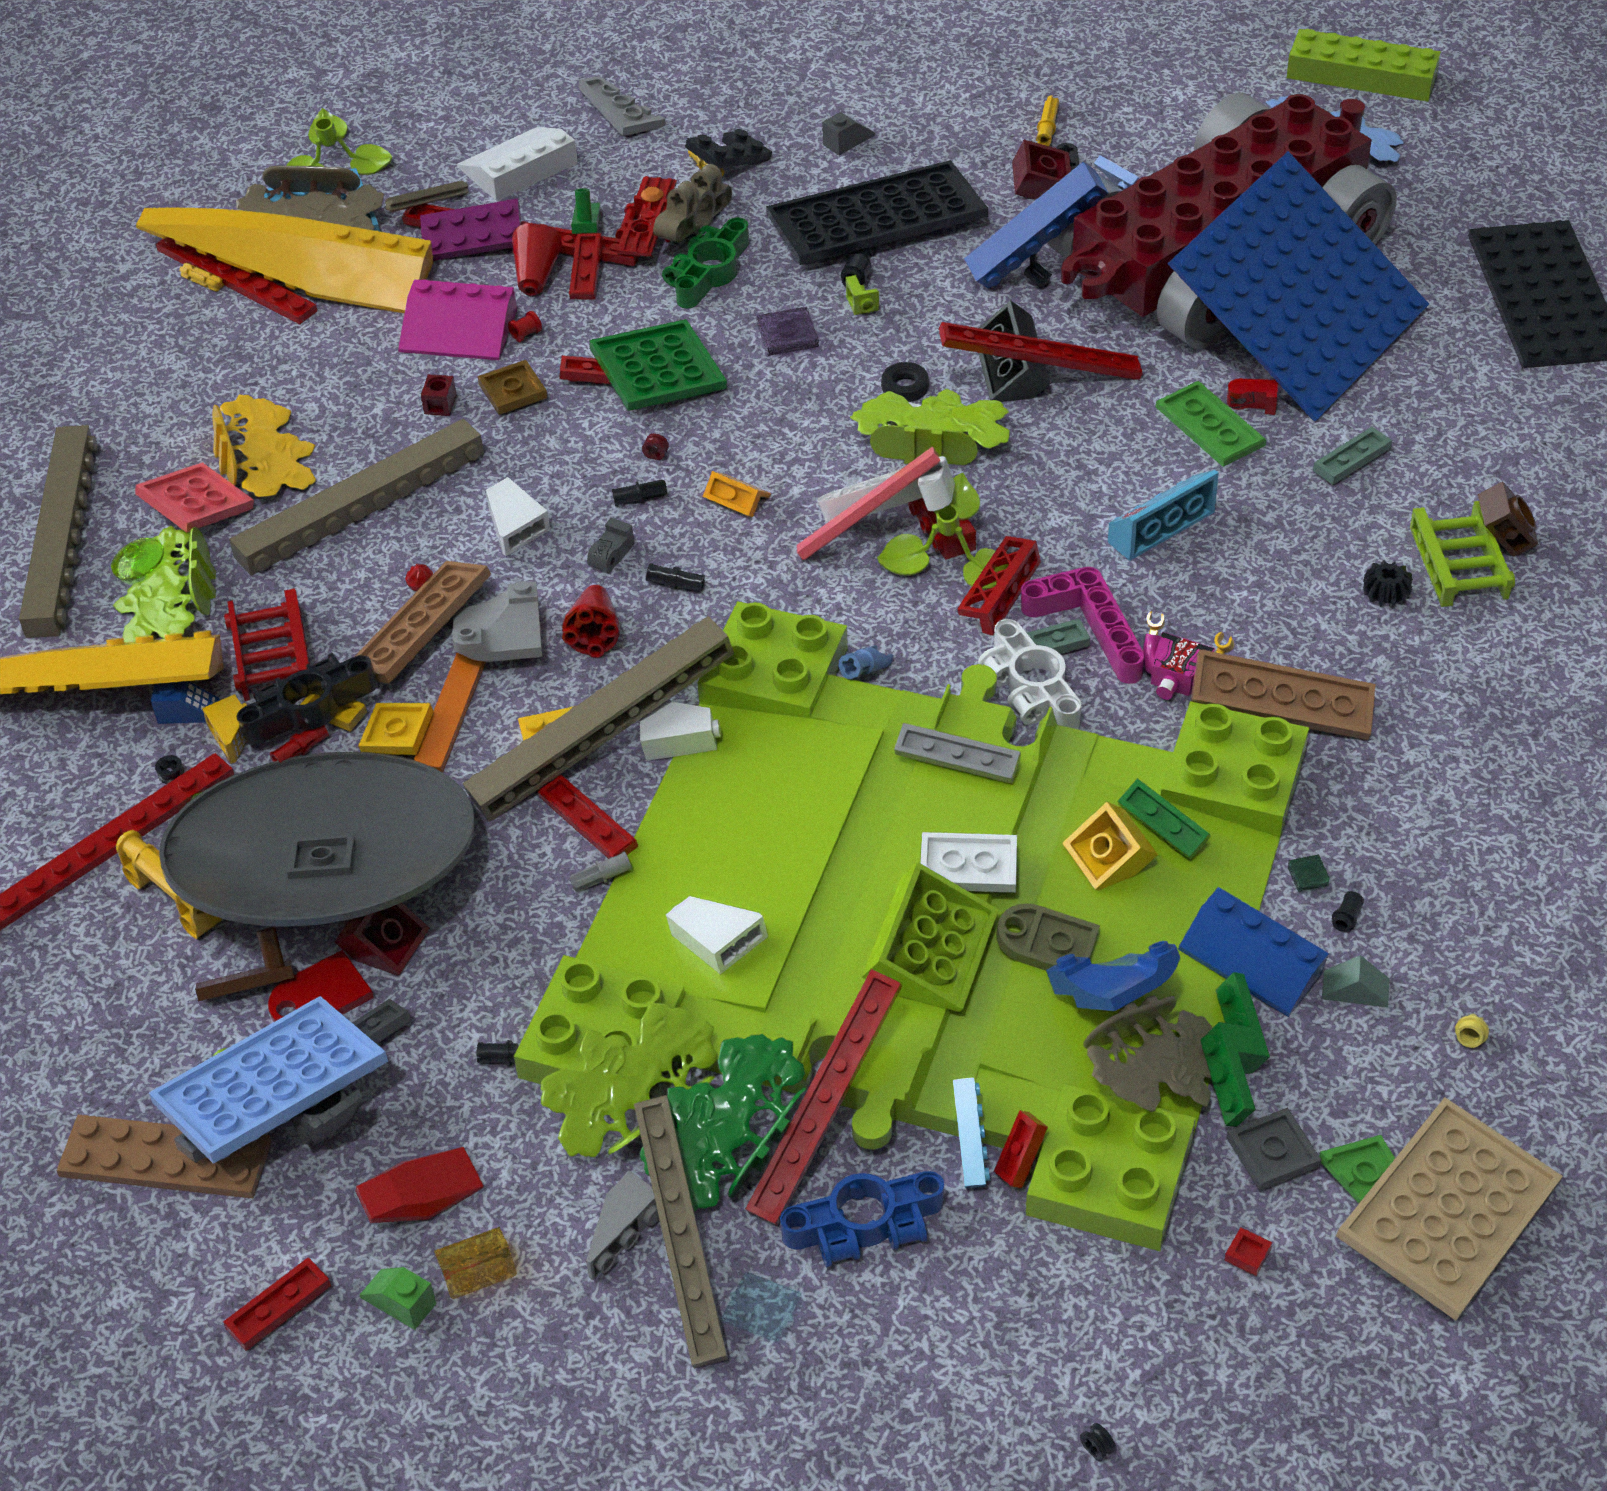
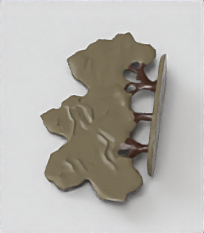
(316, 204)

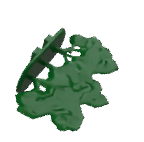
(718, 1119)

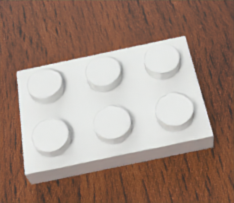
(972, 860)

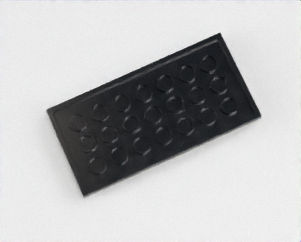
(876, 212)
(1544, 292)

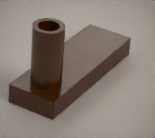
(274, 971)

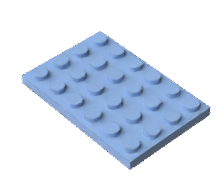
(267, 1078)

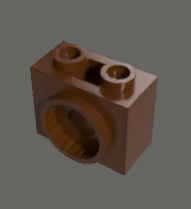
(1508, 519)

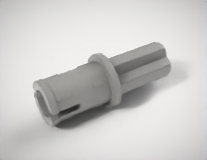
(600, 872)

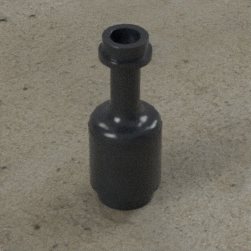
(858, 265)

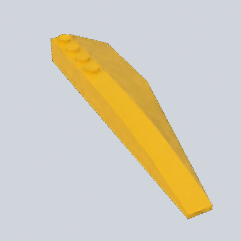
(303, 253)
(114, 664)

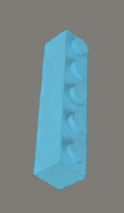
(971, 1132)

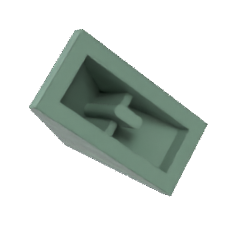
(1356, 983)

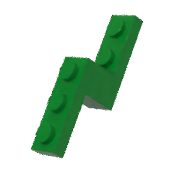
(1235, 1049)

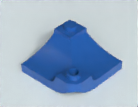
(1114, 982)

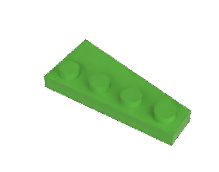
(1358, 1164)

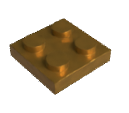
(512, 387)

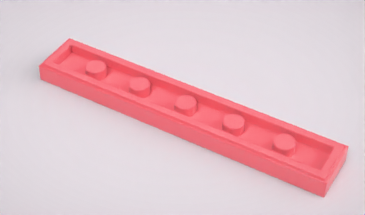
(868, 503)

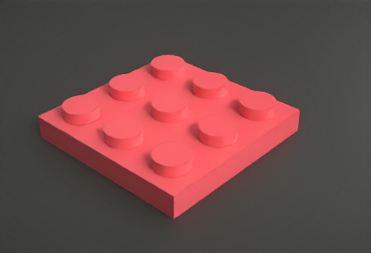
(194, 497)

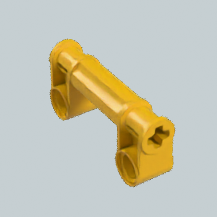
(143, 865)

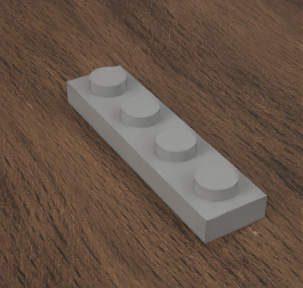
(957, 753)

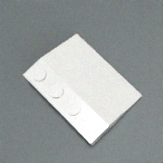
(521, 161)

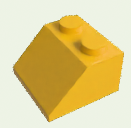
(1109, 847)

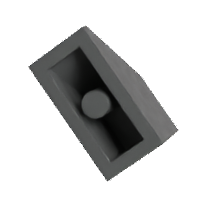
(844, 133)

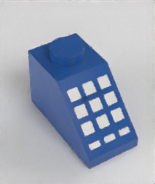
(180, 702)

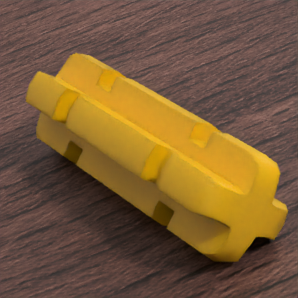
(201, 277)

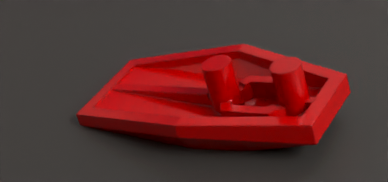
(419, 1187)

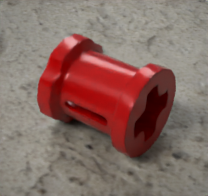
(525, 326)

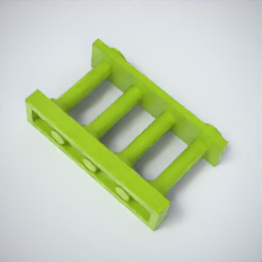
(1439, 567)

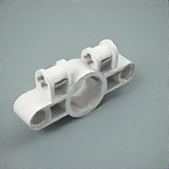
(1016, 653)

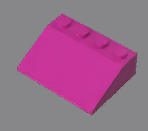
(457, 319)

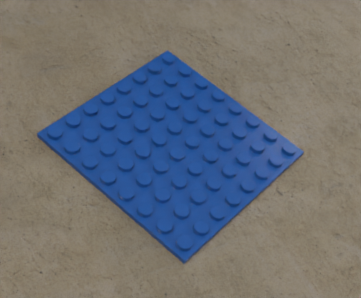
(1299, 285)

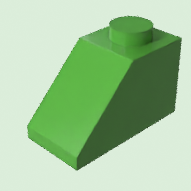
(400, 1295)

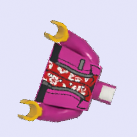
(1173, 659)

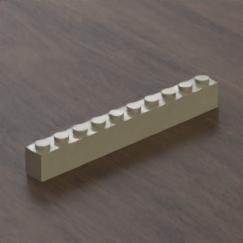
(356, 497)
(58, 532)
(598, 718)

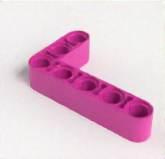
(1089, 591)

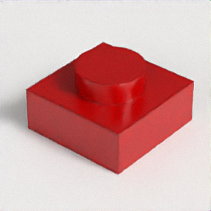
(1248, 1251)

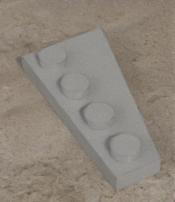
(619, 108)

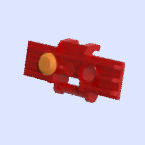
(651, 200)

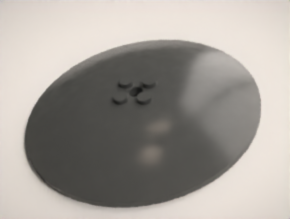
(317, 839)

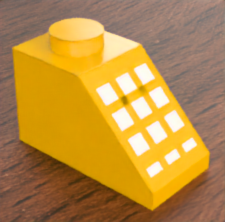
(224, 726)

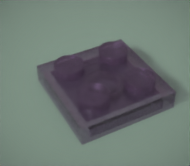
(787, 331)

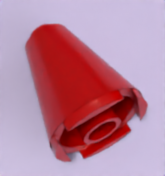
(534, 256)

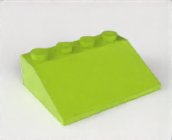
(932, 939)

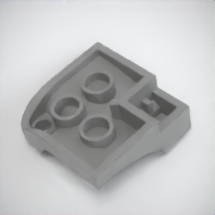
(500, 627)

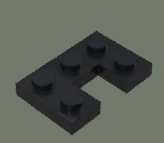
(739, 149)

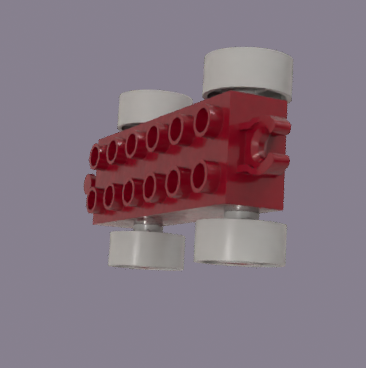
(1138, 230)

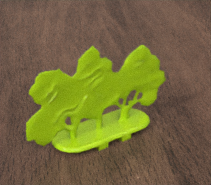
(934, 423)
(161, 589)
(623, 1075)

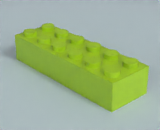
(1363, 64)

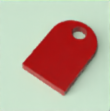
(330, 978)

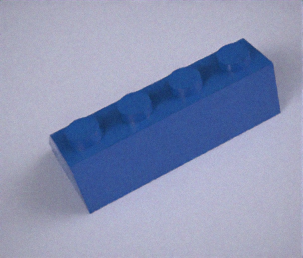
(1240, 939)

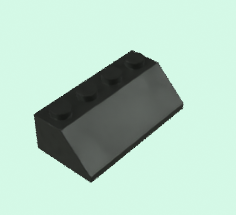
(1008, 377)

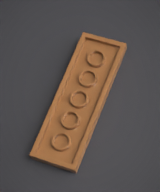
(422, 617)
(1285, 692)
(148, 1157)

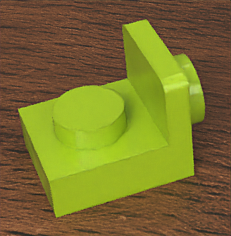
(859, 299)

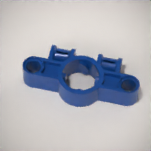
(840, 1239)

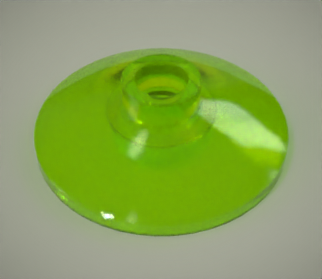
(137, 559)

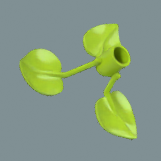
(329, 129)
(907, 554)

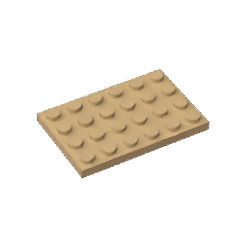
(1449, 1208)

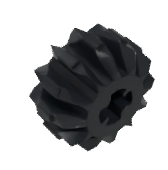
(1387, 583)

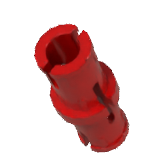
(299, 744)

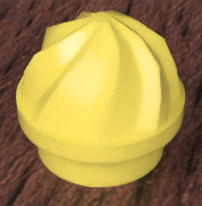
(1471, 1031)

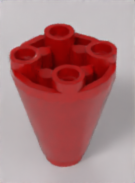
(591, 623)

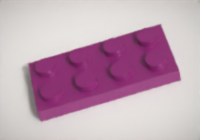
(471, 229)

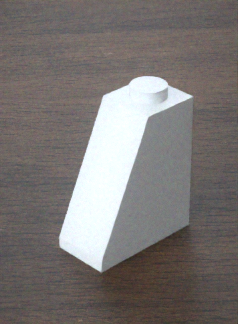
(515, 515)
(678, 730)
(716, 931)

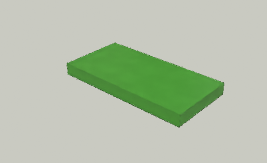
(1210, 423)

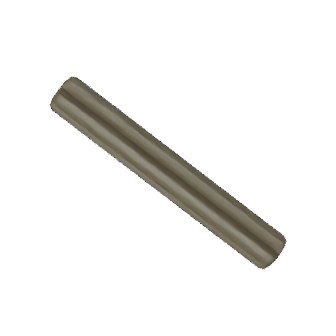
(426, 196)

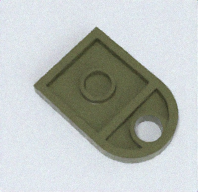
(1044, 935)

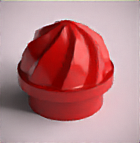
(418, 576)

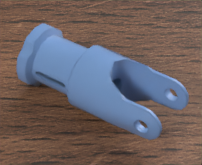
(863, 662)

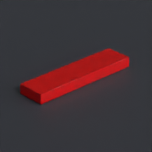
(587, 818)

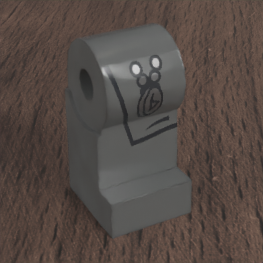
(611, 546)

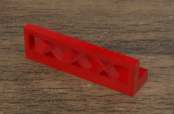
(1008, 585)

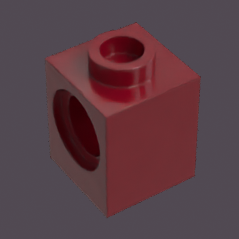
(438, 395)

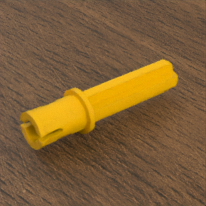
(1046, 126)

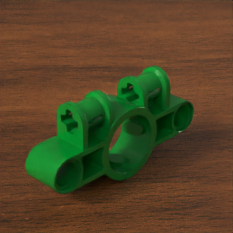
(697, 279)

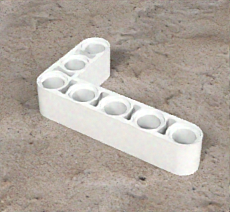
(934, 487)

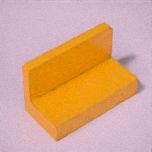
(734, 493)

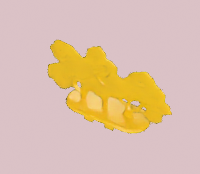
(263, 446)

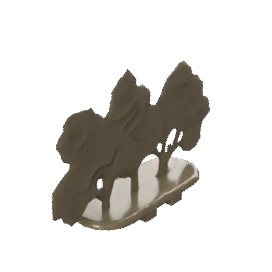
(1160, 1059)

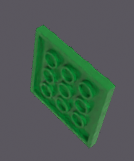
(657, 364)

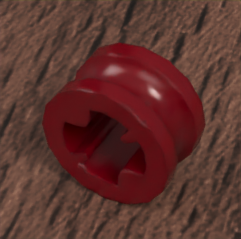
(658, 441)

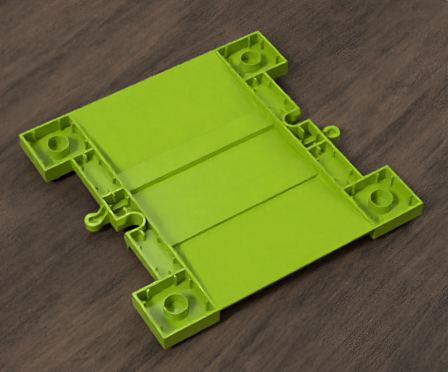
(818, 825)

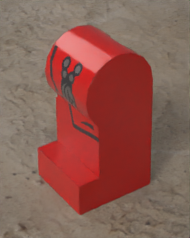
(1253, 394)

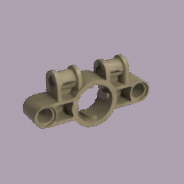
(693, 205)

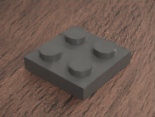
(1273, 1149)

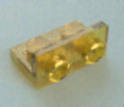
(475, 1262)

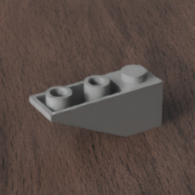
(624, 1215)

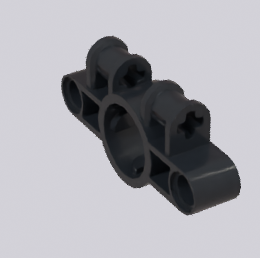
(275, 707)

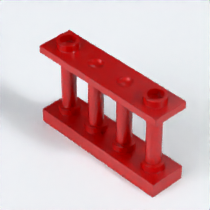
(292, 630)

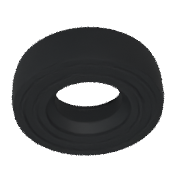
(906, 370)

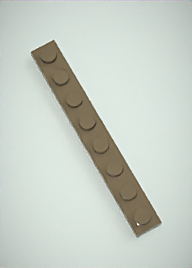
(680, 1232)

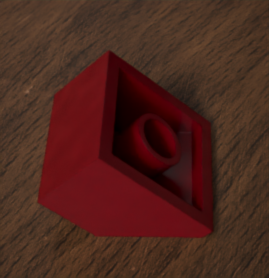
(1038, 168)
(383, 938)

